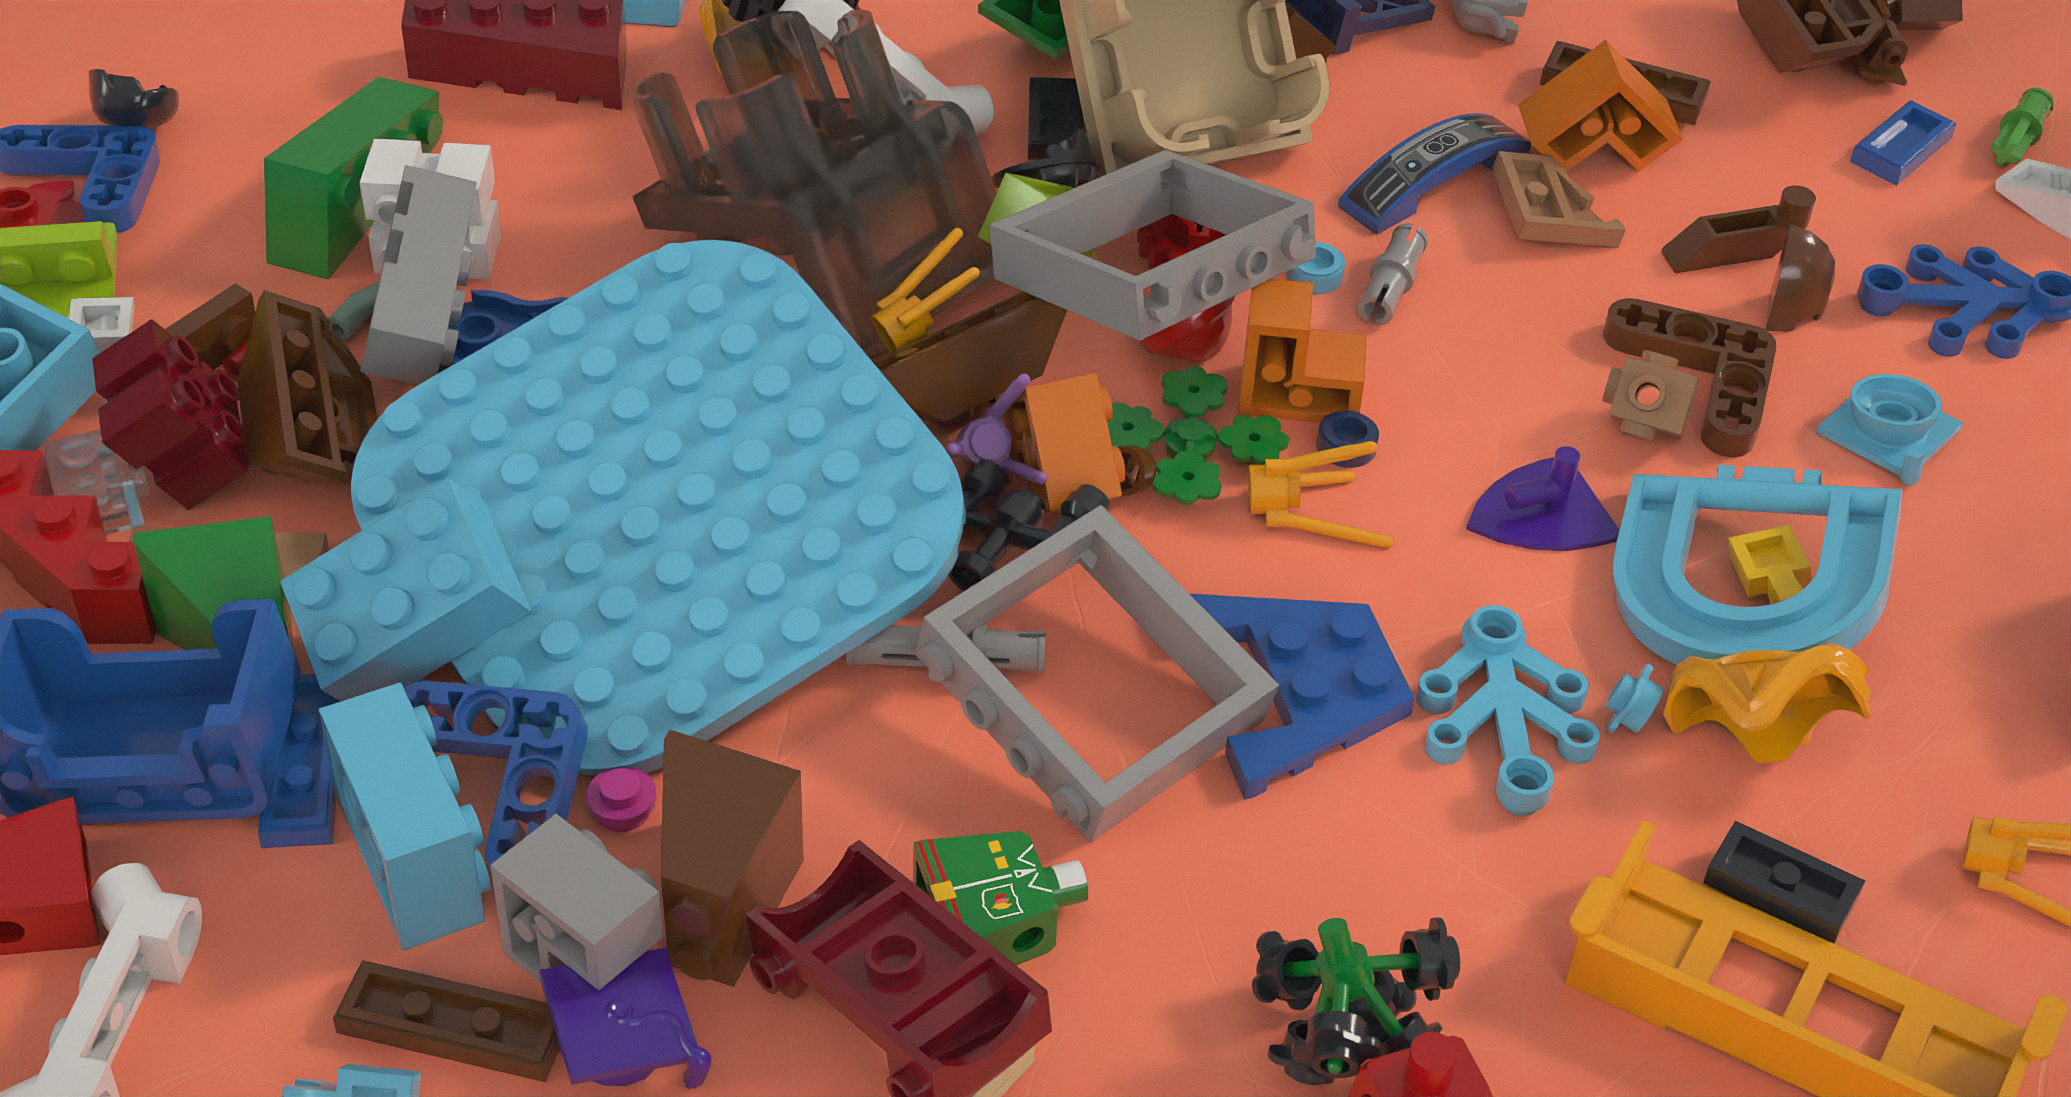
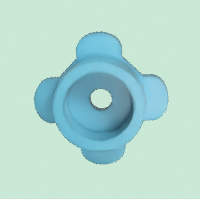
(1633, 700)

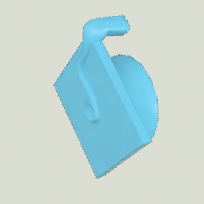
(1892, 424)

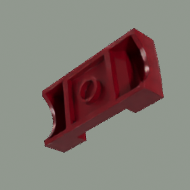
(904, 976)

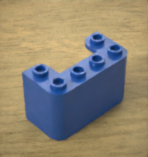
(147, 728)

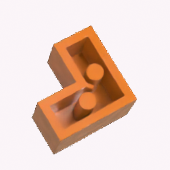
(1600, 103)
(1294, 368)
(1067, 437)

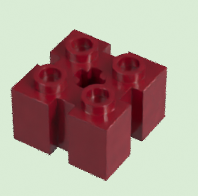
(170, 413)

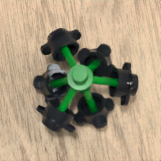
(1357, 996)

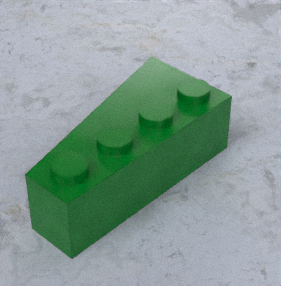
(315, 177)

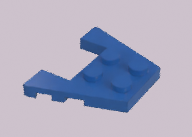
(1331, 677)

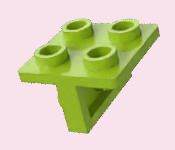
(60, 262)

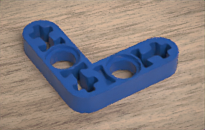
(115, 157)
(522, 744)

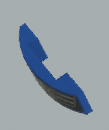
(1435, 154)

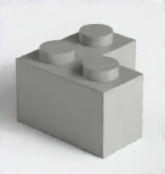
(573, 904)

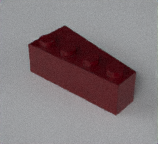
(520, 45)

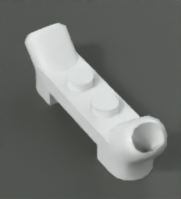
(909, 72)
(148, 939)

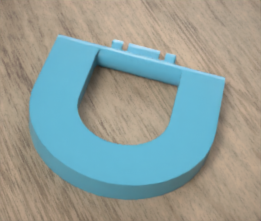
(1833, 608)

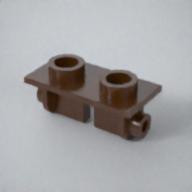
(1885, 54)

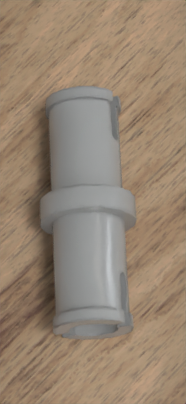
(1392, 274)

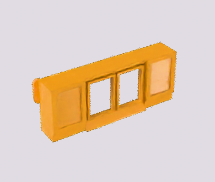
(1658, 938)

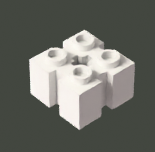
(382, 183)

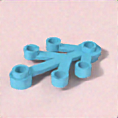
(1498, 641)

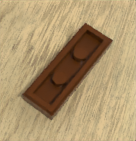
(449, 1020)

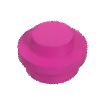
(621, 798)

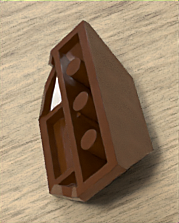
(1811, 31)
(974, 358)
(302, 394)

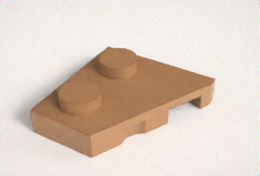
(1549, 204)

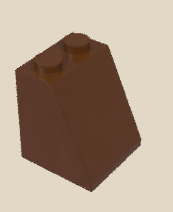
(724, 850)

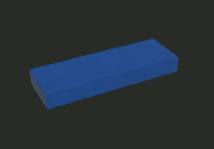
(303, 789)

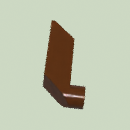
(1740, 234)

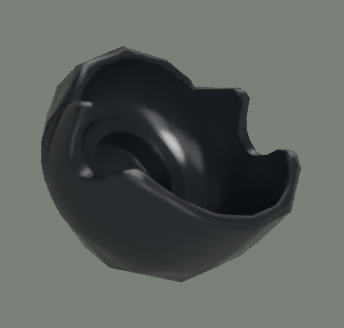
(126, 103)

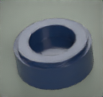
(1345, 429)

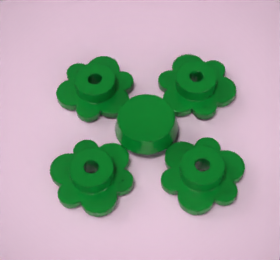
(1192, 439)

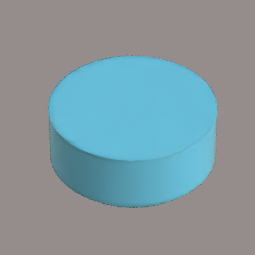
(1324, 271)

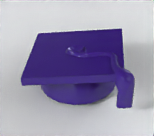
(625, 1026)

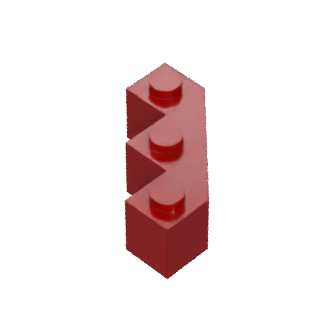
(64, 555)

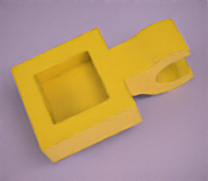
(1770, 563)

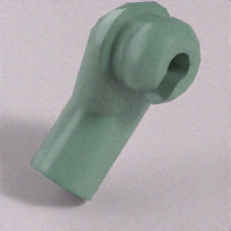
(353, 313)

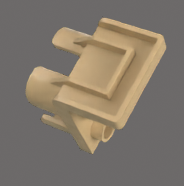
(1191, 78)

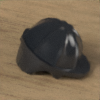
(1066, 164)

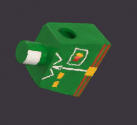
(999, 889)

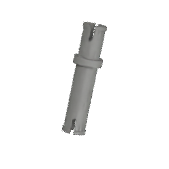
(1003, 648)

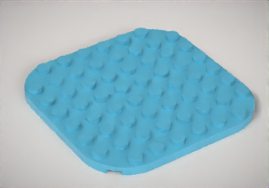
(685, 490)

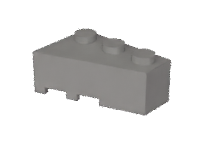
(420, 278)

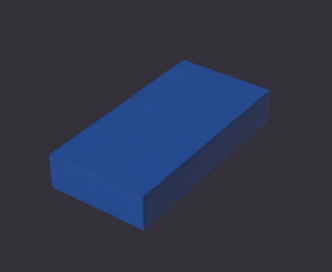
(1903, 142)

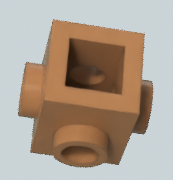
(1667, 413)

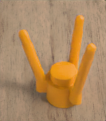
(907, 320)
(1278, 484)
(2002, 847)

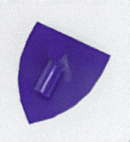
(1544, 508)

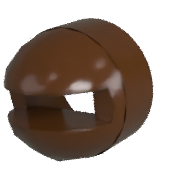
(1134, 457)

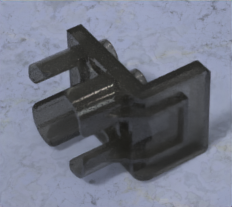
(836, 182)

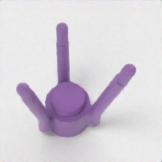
(991, 440)

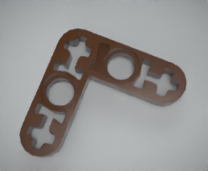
(1742, 360)

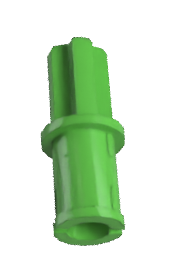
(2022, 126)

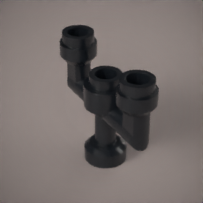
(1012, 522)

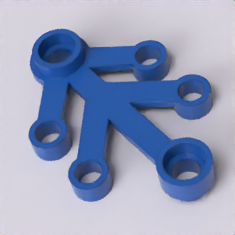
(2038, 297)

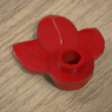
(39, 205)

